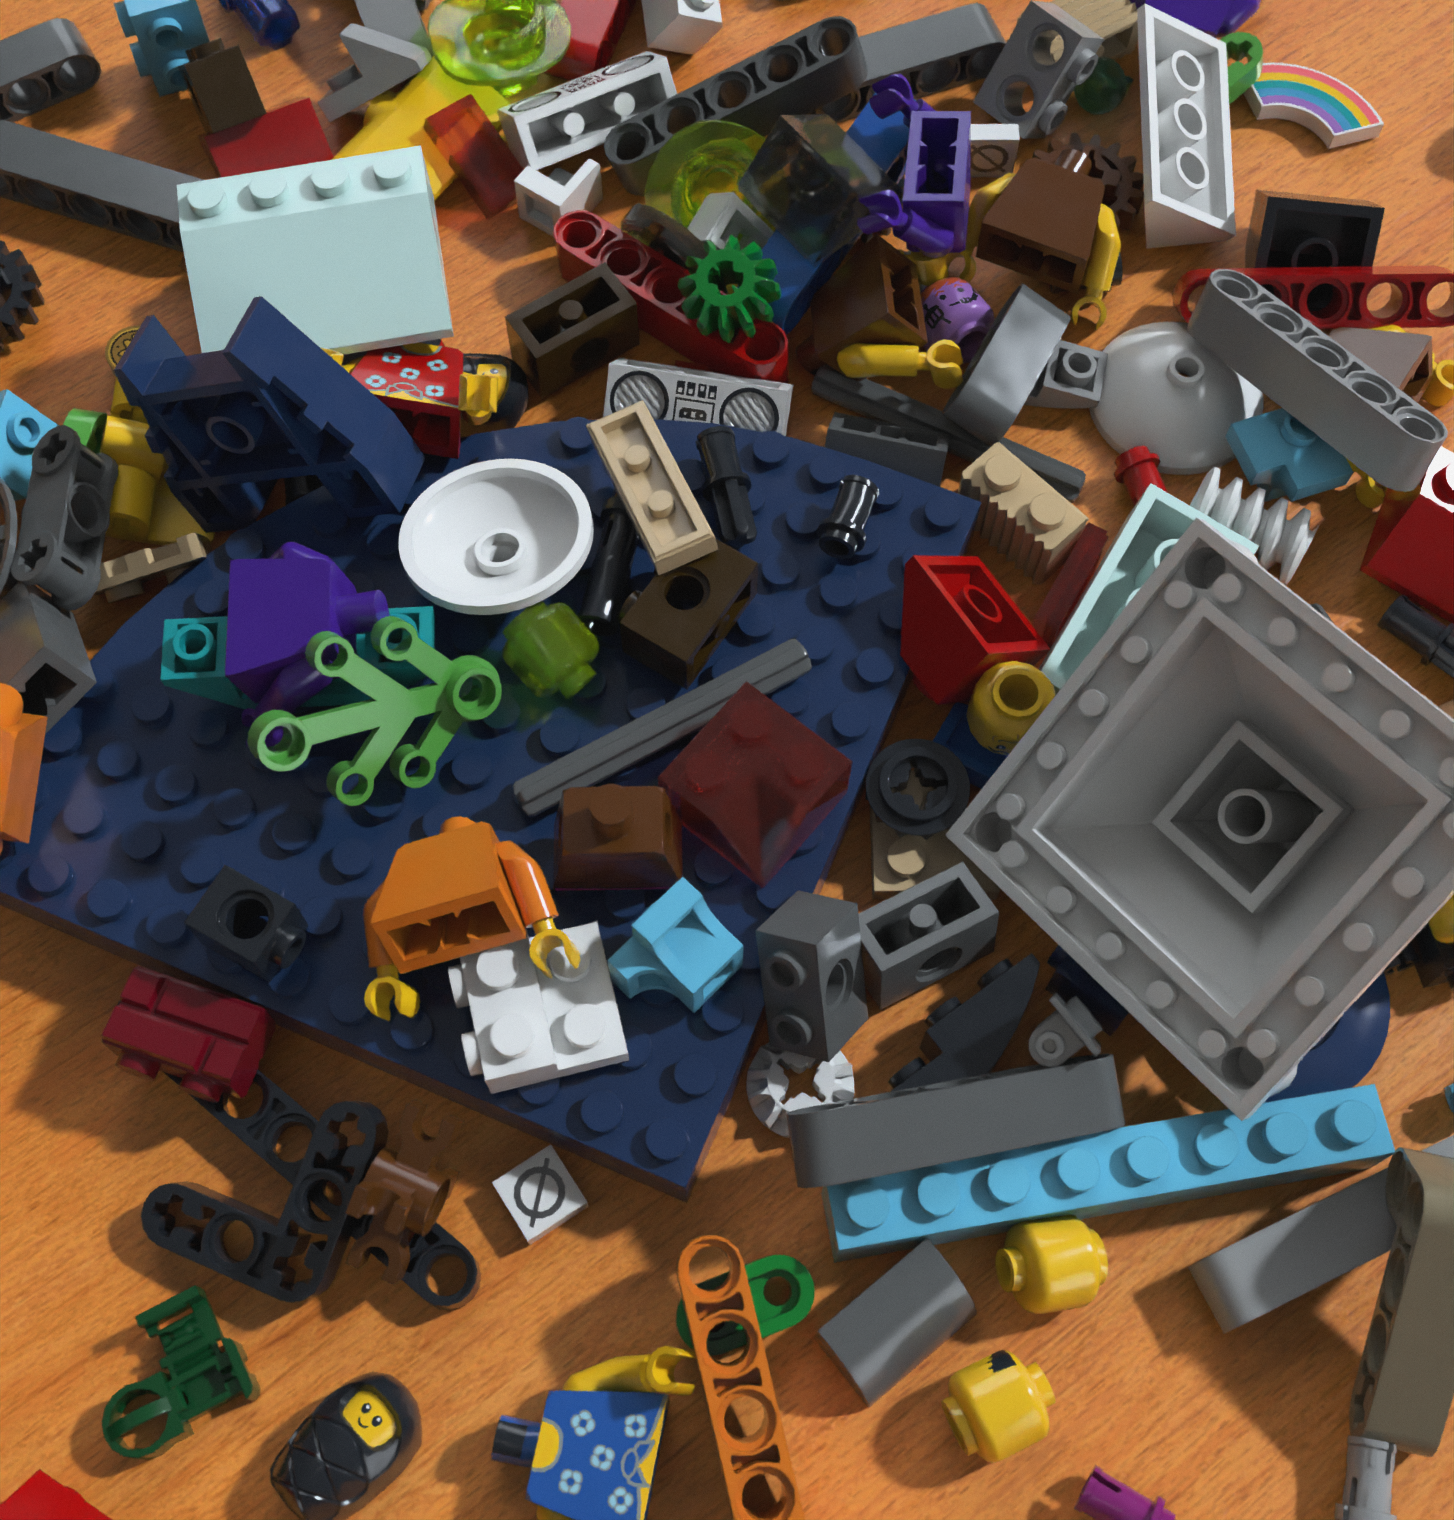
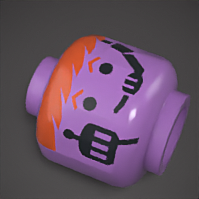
(956, 313)

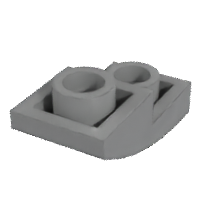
(1070, 378)

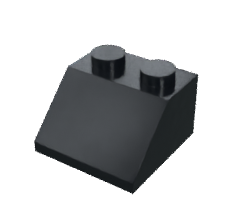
(1311, 233)

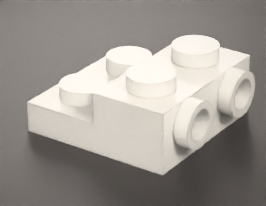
(535, 1024)

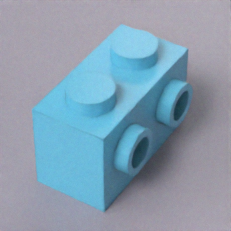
(163, 35)

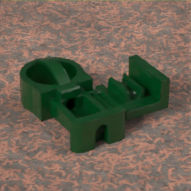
(195, 1368)

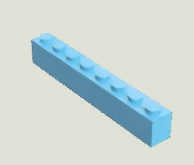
(1110, 1172)

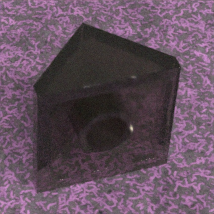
(811, 184)

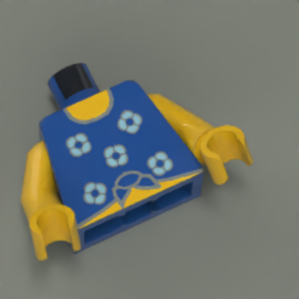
(596, 1438)

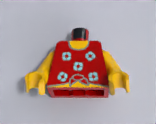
(426, 391)

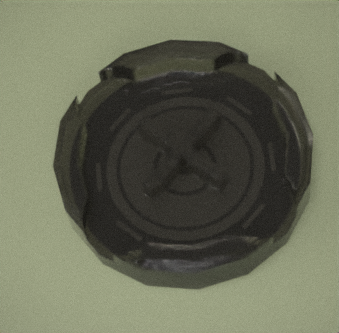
(662, 234)

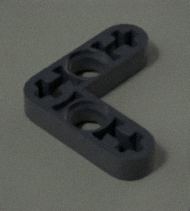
(273, 1237)

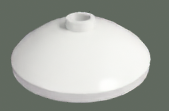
(1171, 414)
(496, 536)

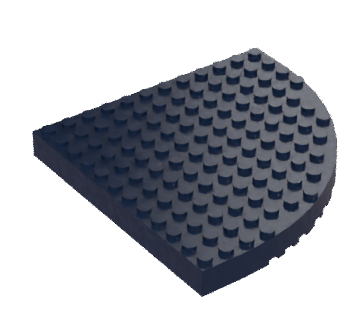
(158, 792)

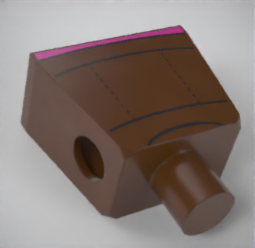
(616, 839)

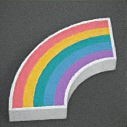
(1314, 101)

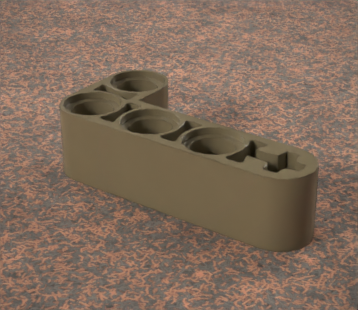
(1409, 1349)

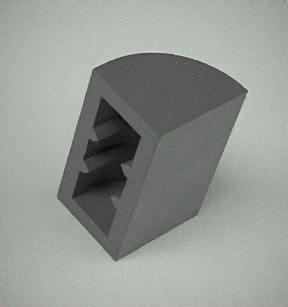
(891, 445)
(897, 1322)

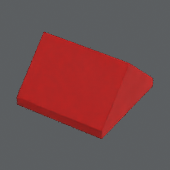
(275, 140)

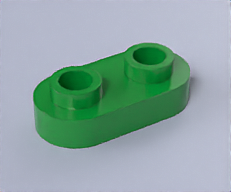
(770, 1317)

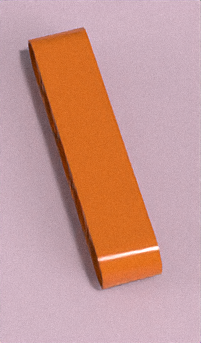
(744, 1377)

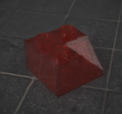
(755, 783)

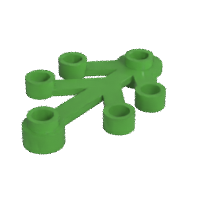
(387, 712)

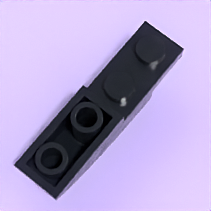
(972, 1035)

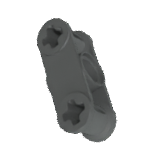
(65, 518)

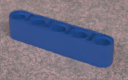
(887, 145)

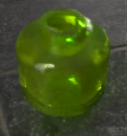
(550, 650)

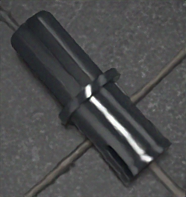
(726, 486)
(1421, 633)

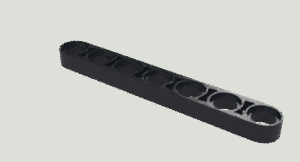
(261, 1135)

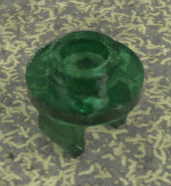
(1103, 88)

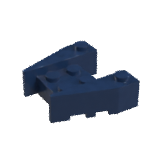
(261, 415)

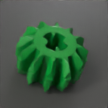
(725, 268)

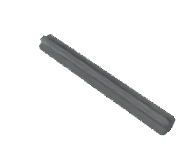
(893, 407)
(658, 728)

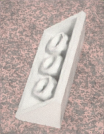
(1184, 133)

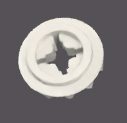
(769, 1084)

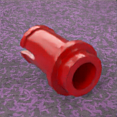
(1137, 470)

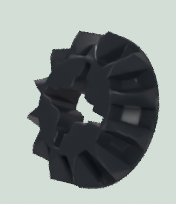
(935, 768)

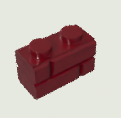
(188, 1034)

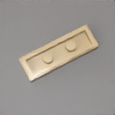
(652, 488)

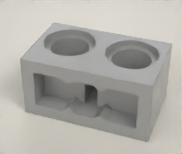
(1029, 62)

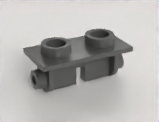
(1065, 1032)

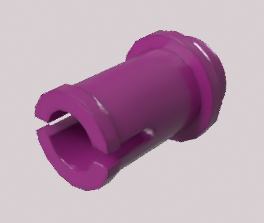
(1112, 1500)

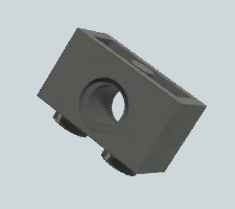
(926, 934)
(812, 975)

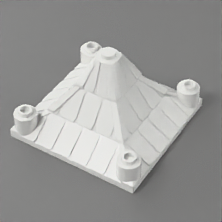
(1226, 817)

